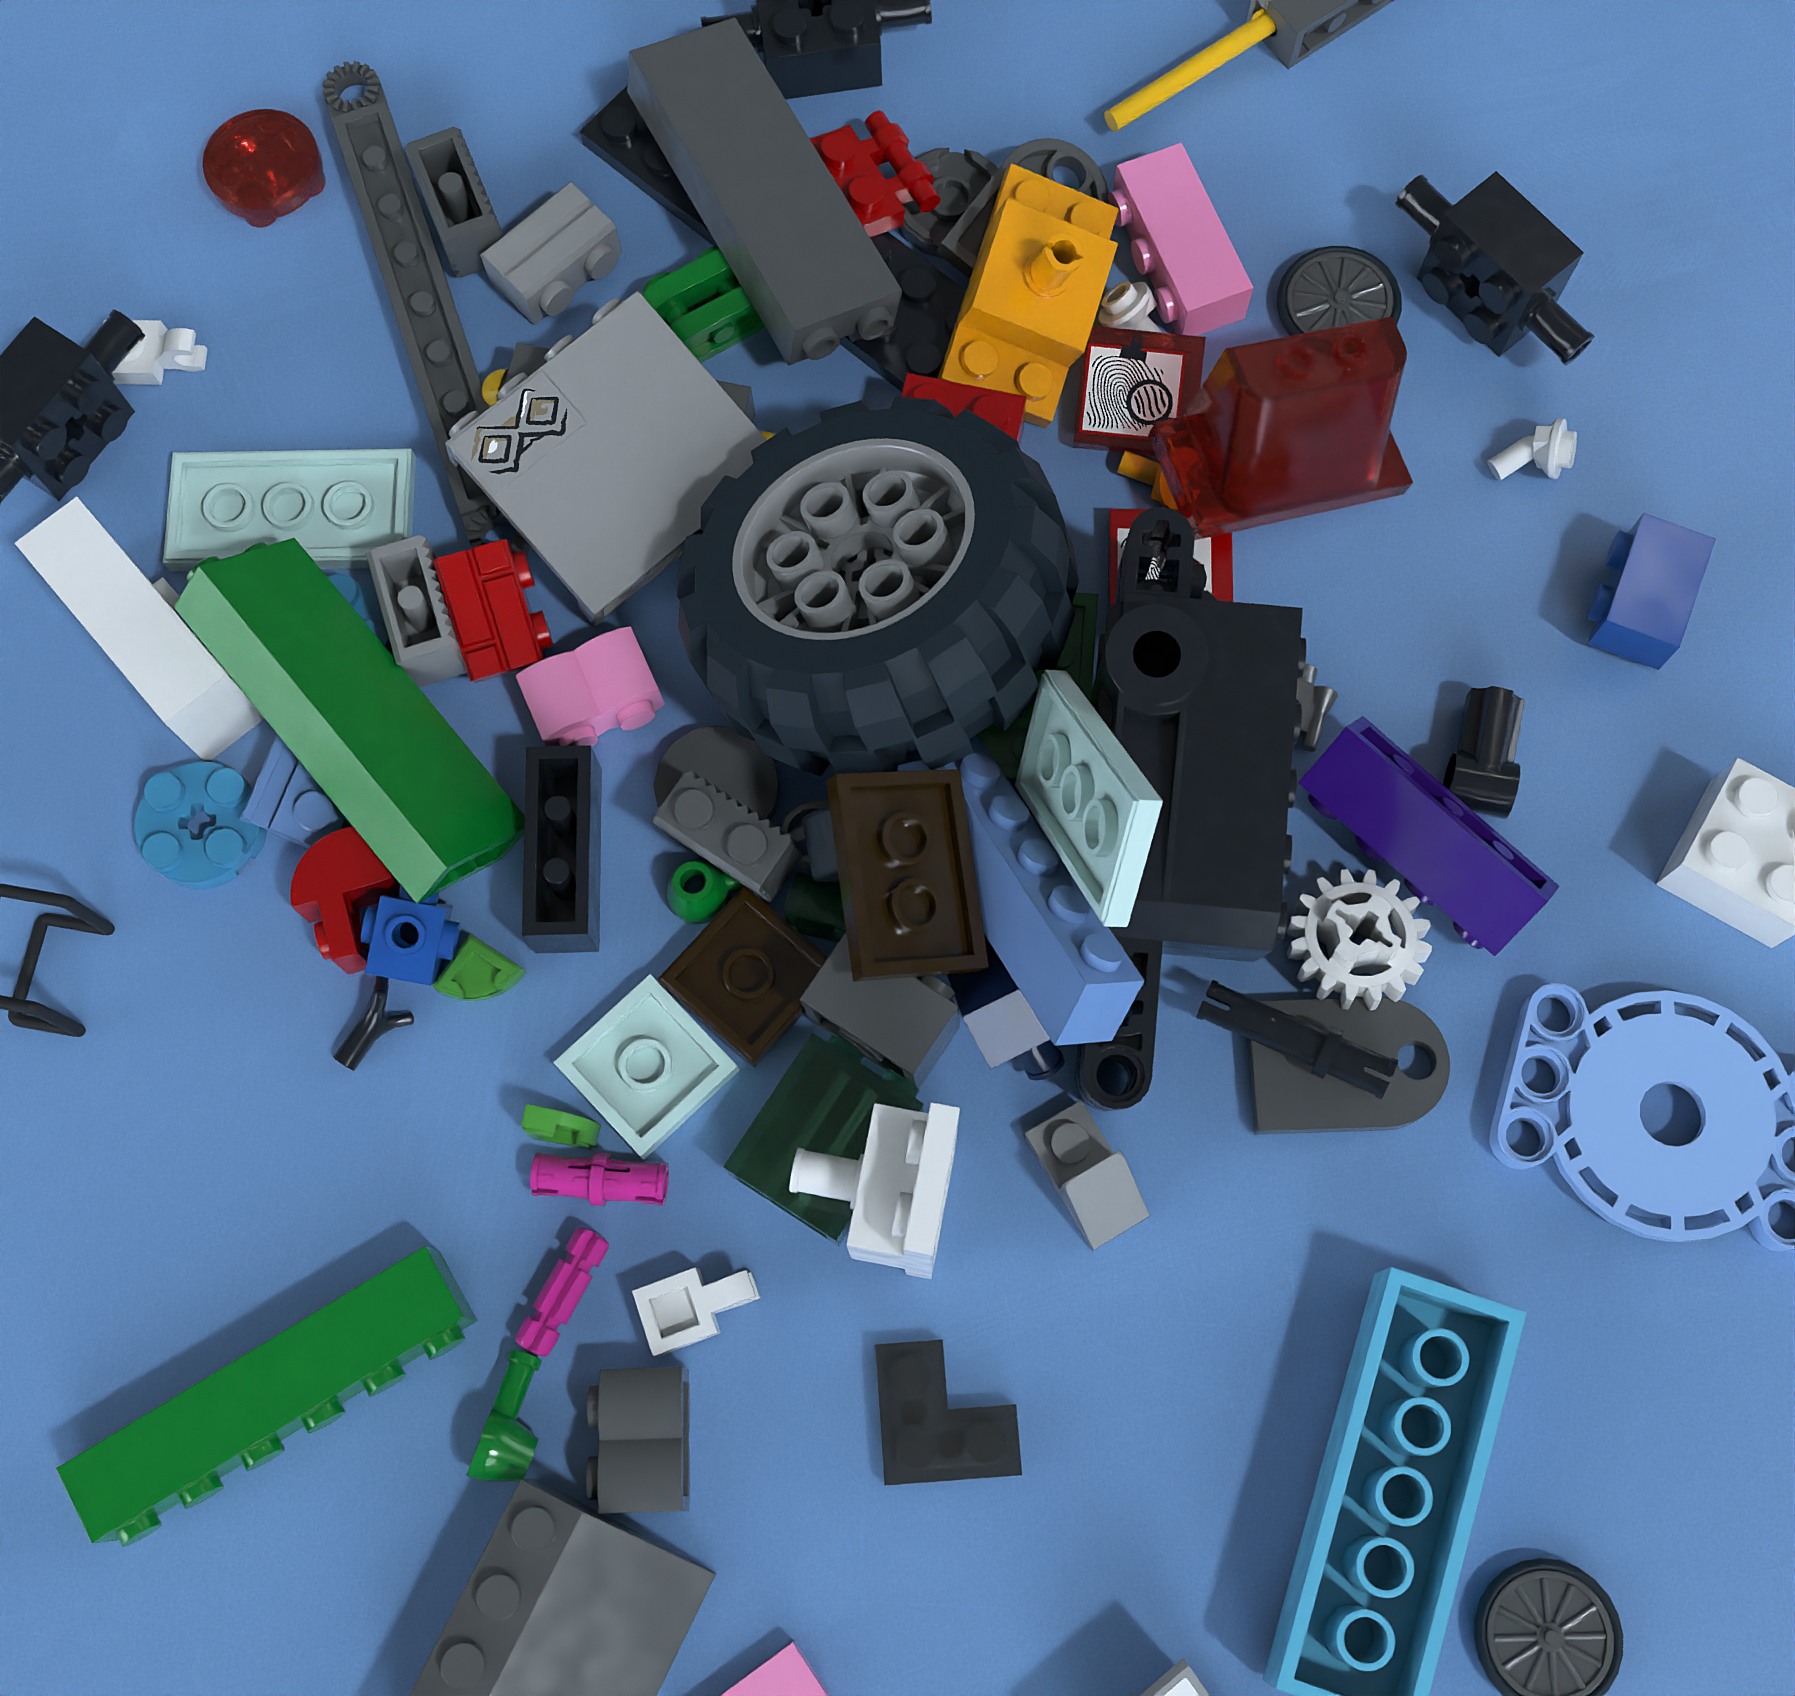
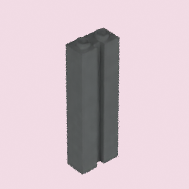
(763, 191)

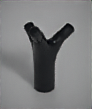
(370, 1026)

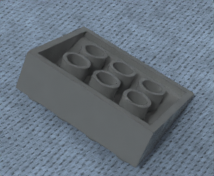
(565, 1607)

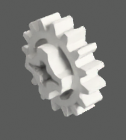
(1382, 954)

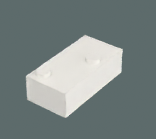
(140, 630)

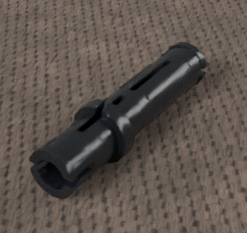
(1298, 1039)

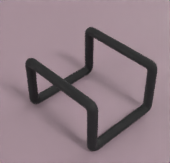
(87, 921)

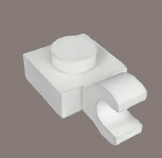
(160, 351)
(684, 1308)

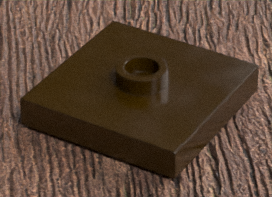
(745, 976)

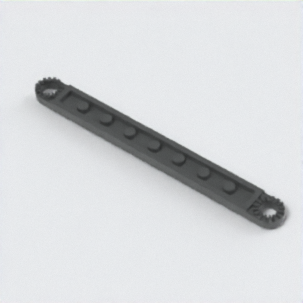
(413, 278)

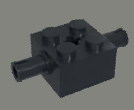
(824, 43)
(1497, 265)
(61, 403)

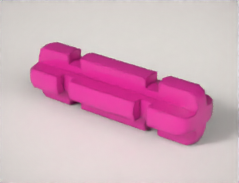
(562, 1292)

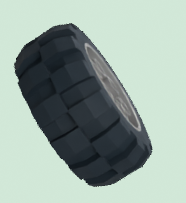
(802, 564)

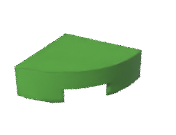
(478, 973)
(560, 1127)

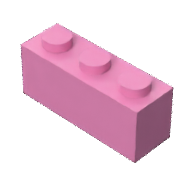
(1180, 242)

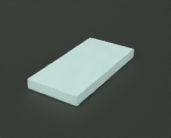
(325, 499)
(1087, 797)

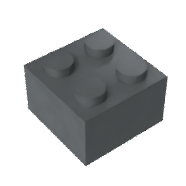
(891, 1021)

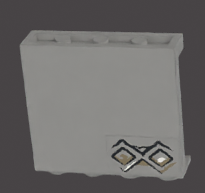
(607, 453)

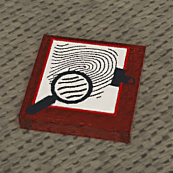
(1131, 383)

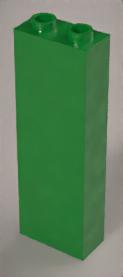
(351, 715)

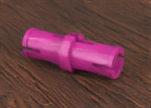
(599, 1179)

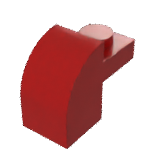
(332, 885)

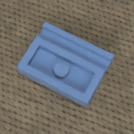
(290, 800)

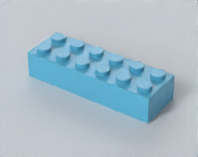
(1396, 1492)

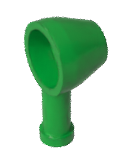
(706, 904)
(505, 1443)

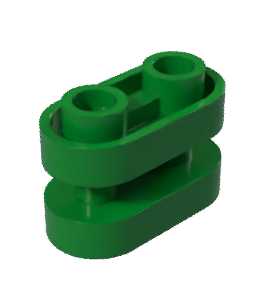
(704, 305)

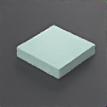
(646, 1066)

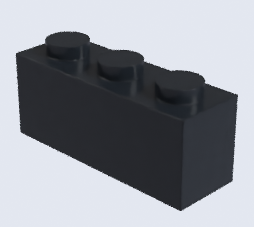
(562, 850)

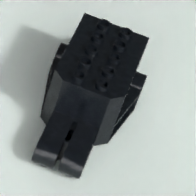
(1211, 722)

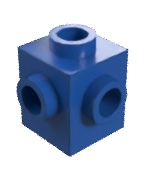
(397, 957)

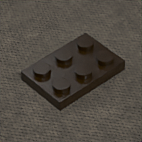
(906, 874)

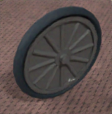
(1335, 290)
(1548, 1631)

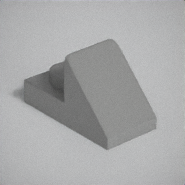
(1087, 1175)

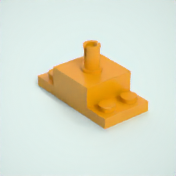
(1032, 291)

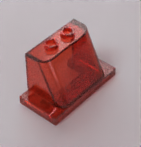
(1288, 430)

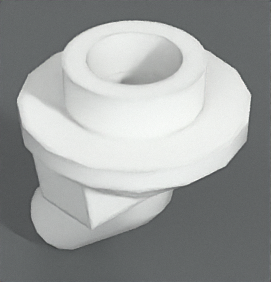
(1128, 307)
(1550, 448)

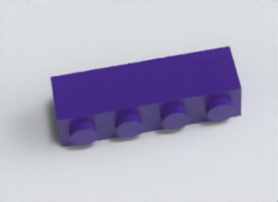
(1427, 836)

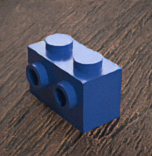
(1649, 590)

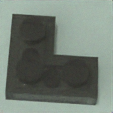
(927, 1439)

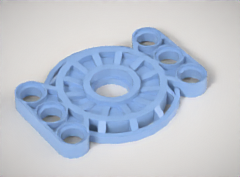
(1598, 1114)

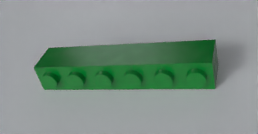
(265, 1397)

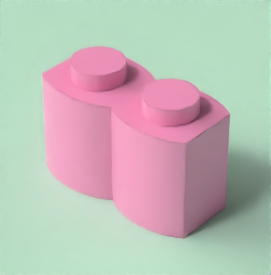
(591, 690)

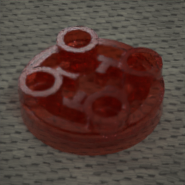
(263, 165)

